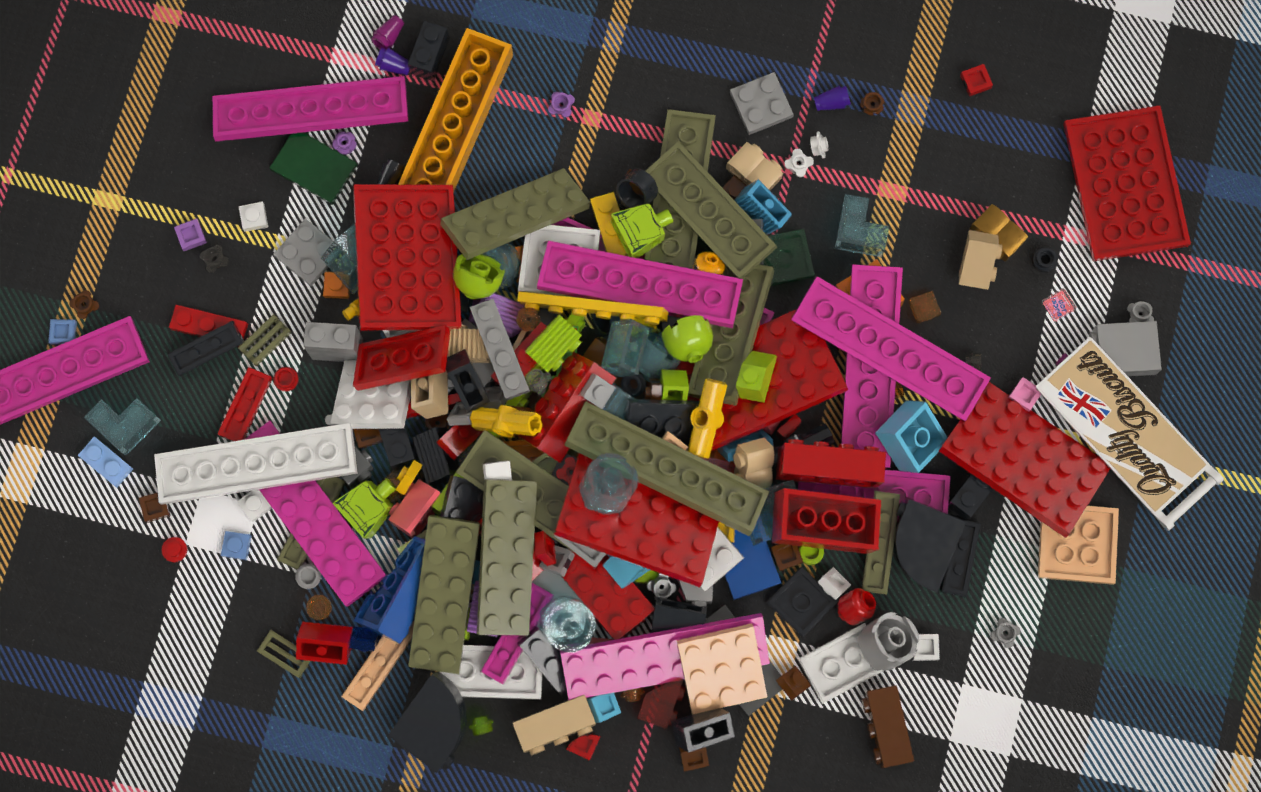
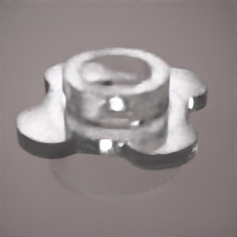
(538, 381)

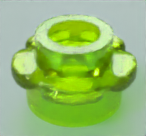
(481, 725)

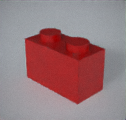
(323, 643)

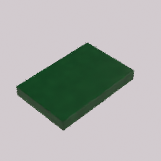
(313, 166)

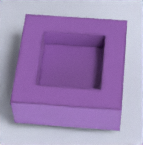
(190, 234)

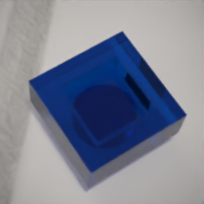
(363, 639)

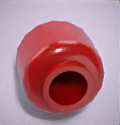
(856, 606)

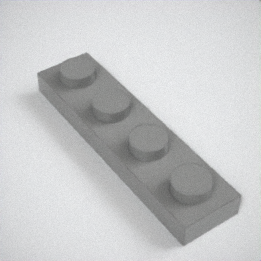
(499, 349)

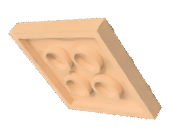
(1085, 553)
(722, 668)

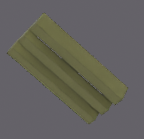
(258, 333)
(303, 665)

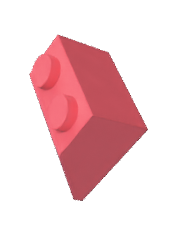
(413, 512)

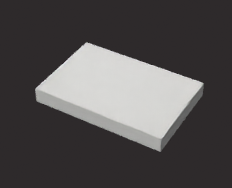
(837, 666)

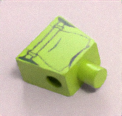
(640, 228)
(367, 506)

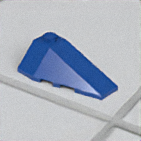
(394, 604)

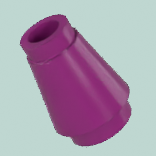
(387, 33)

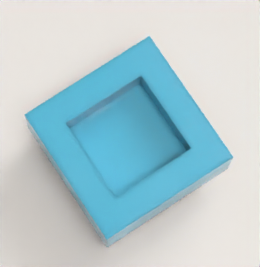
(603, 707)

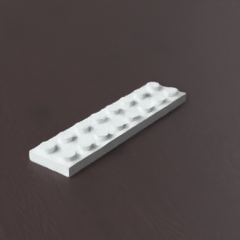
(255, 463)

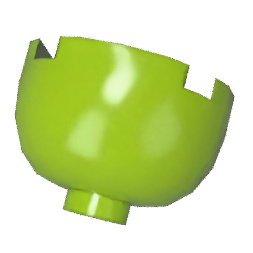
(477, 276)
(688, 339)

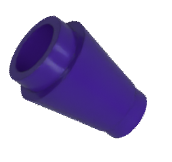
(392, 62)
(833, 99)

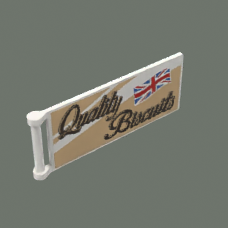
(1127, 431)

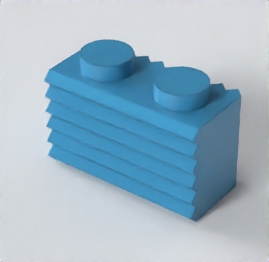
(762, 204)

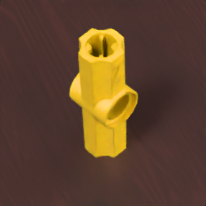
(506, 421)
(703, 429)

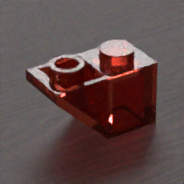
(659, 704)

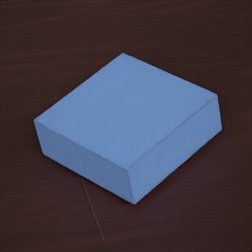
(62, 331)

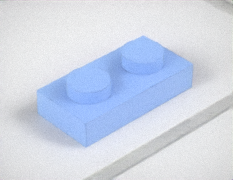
(105, 462)

